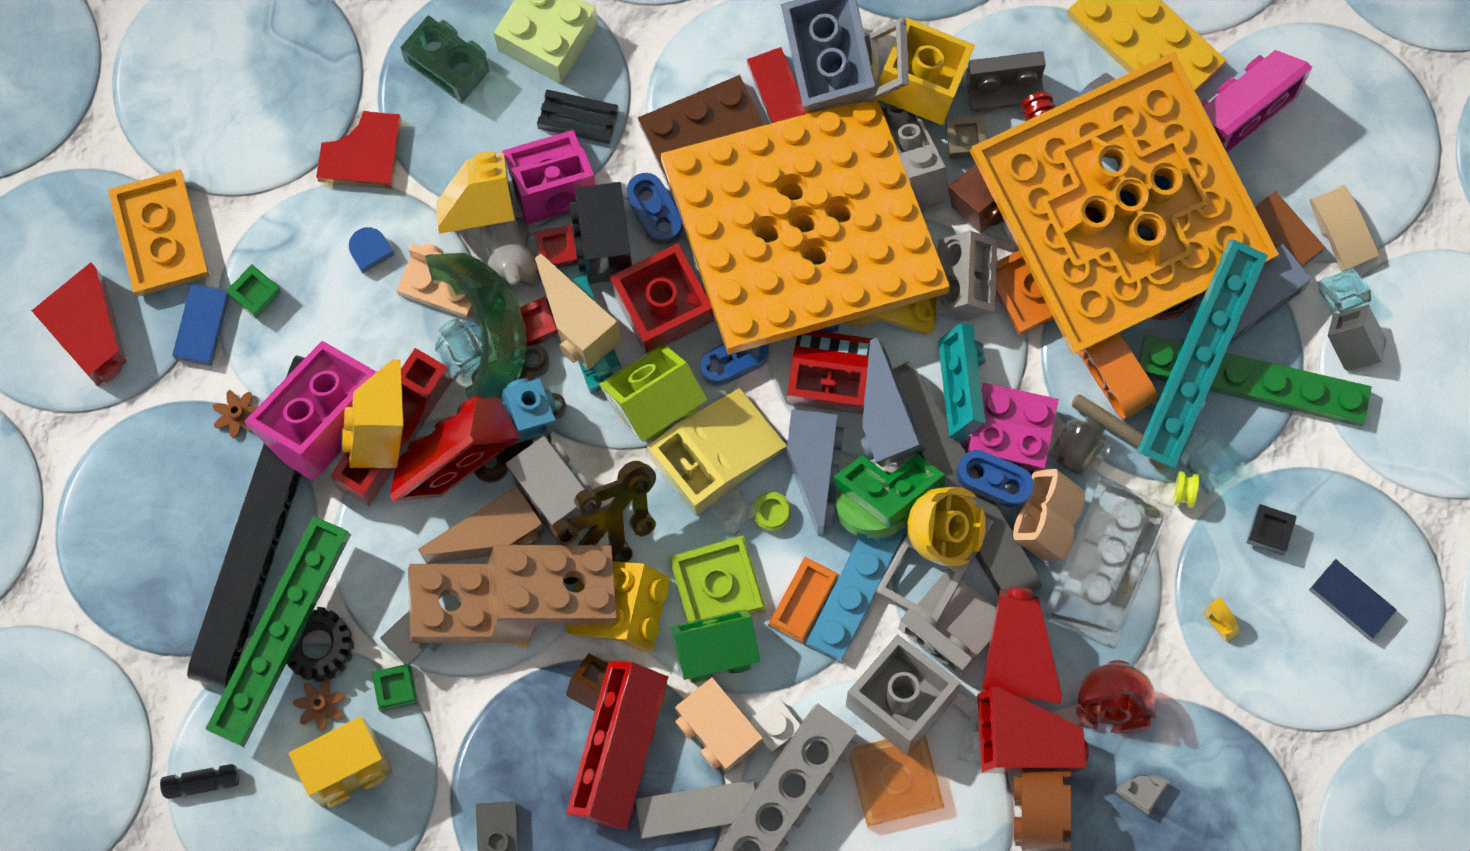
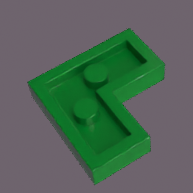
(886, 495)

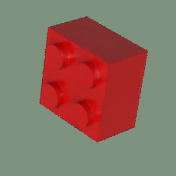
(662, 298)

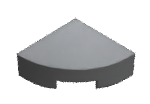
(1142, 792)

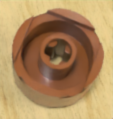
(1044, 810)

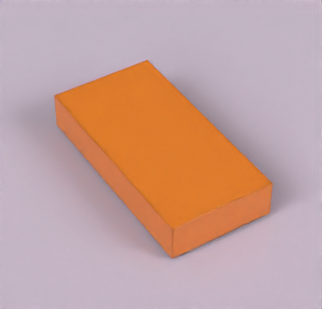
(803, 600)

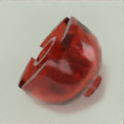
(1118, 697)

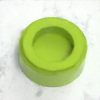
(772, 512)

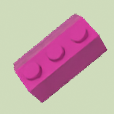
(1256, 96)
(306, 411)

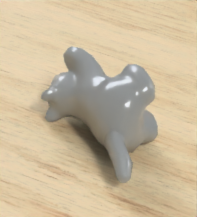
(510, 252)

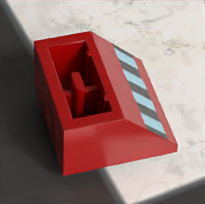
(829, 371)

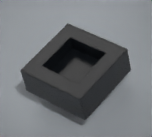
(1271, 529)

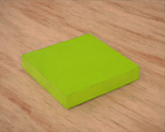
(717, 580)

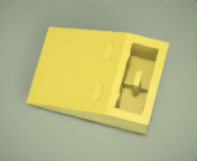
(715, 450)

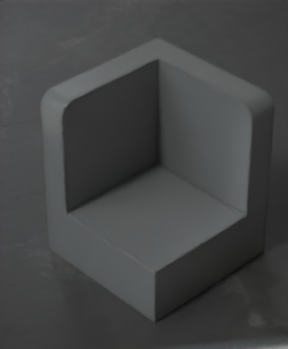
(1357, 338)
(398, 641)

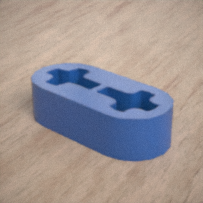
(734, 369)

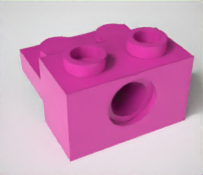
(547, 175)
(1015, 426)

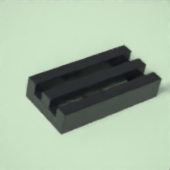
(579, 103)

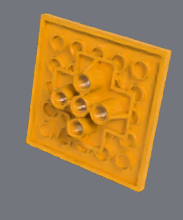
(837, 168)
(1103, 273)

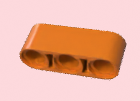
(1119, 376)

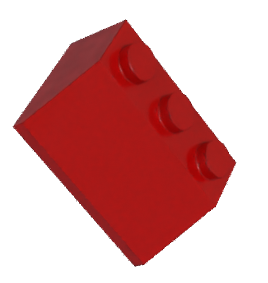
(453, 450)

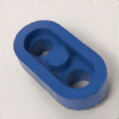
(654, 210)
(995, 476)

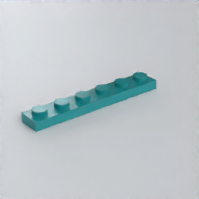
(1202, 353)

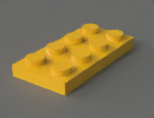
(1144, 32)

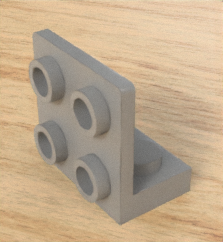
(960, 631)

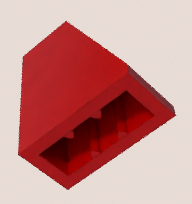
(85, 324)
(1020, 649)
(1026, 737)

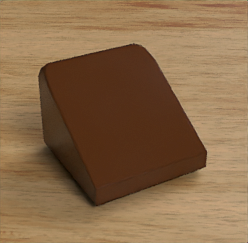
(587, 681)

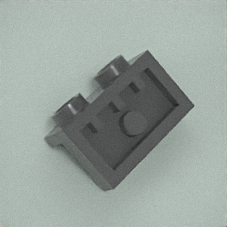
(1004, 80)

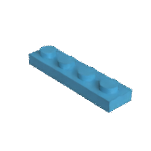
(853, 594)

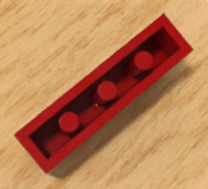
(617, 745)

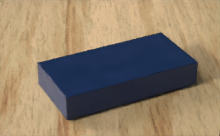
(1352, 599)

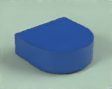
(369, 248)

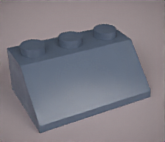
(828, 52)

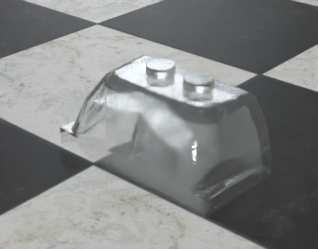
(1107, 562)

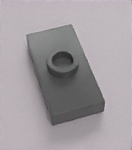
(497, 826)

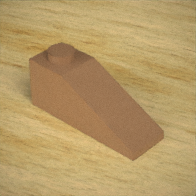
(501, 522)

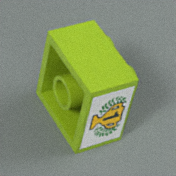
(653, 392)

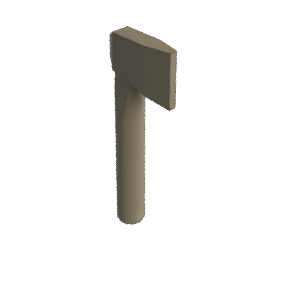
(1111, 423)

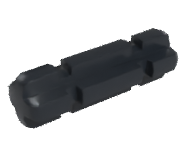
(199, 781)

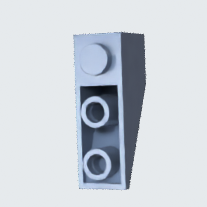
(810, 455)

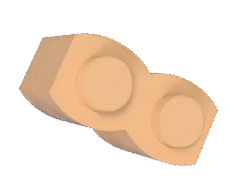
(1049, 515)

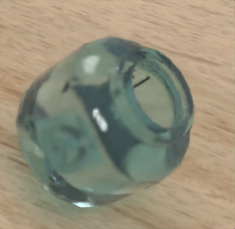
(460, 347)

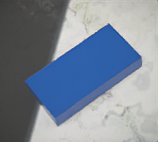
(200, 325)

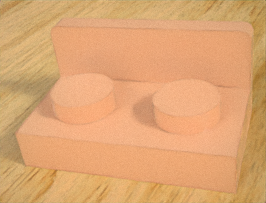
(419, 287)

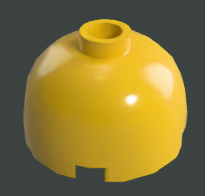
(946, 526)

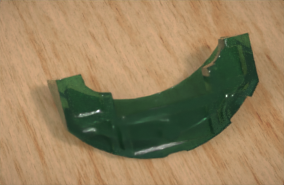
(498, 318)

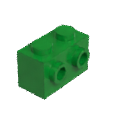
(715, 645)

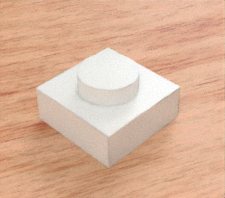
(775, 725)

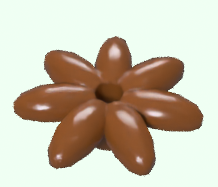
(237, 419)
(324, 708)

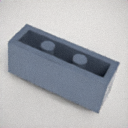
(1276, 286)

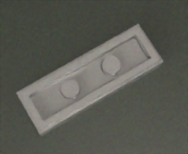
(692, 809)

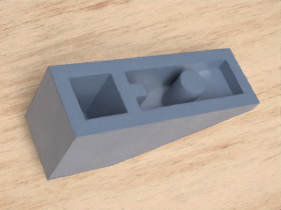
(886, 415)

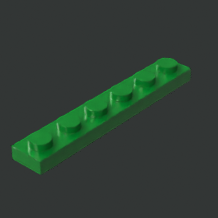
(1268, 383)
(278, 631)

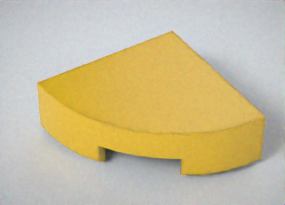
(1222, 619)

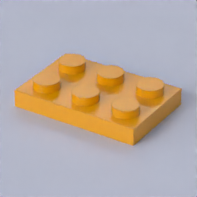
(158, 233)

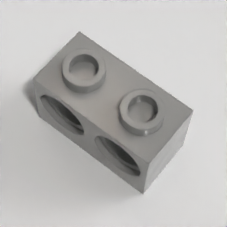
(971, 272)

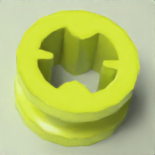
(1186, 489)

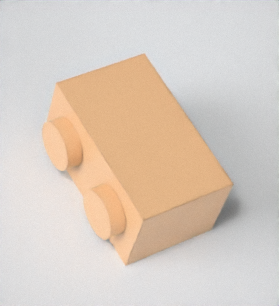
(717, 726)

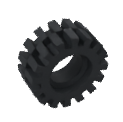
(336, 657)

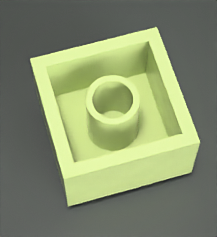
(546, 34)

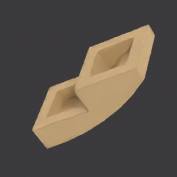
(1344, 226)

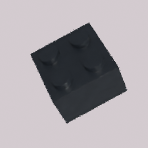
(602, 225)

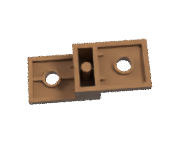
(511, 594)

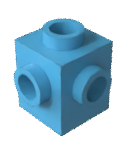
(529, 408)

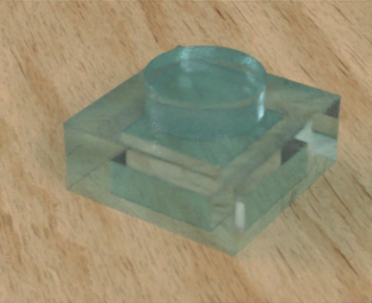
(1344, 291)

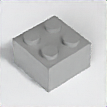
(547, 481)
(902, 694)

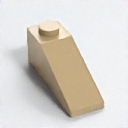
(582, 325)

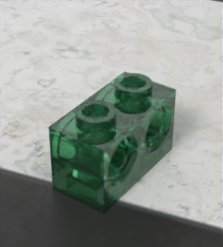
(439, 64)

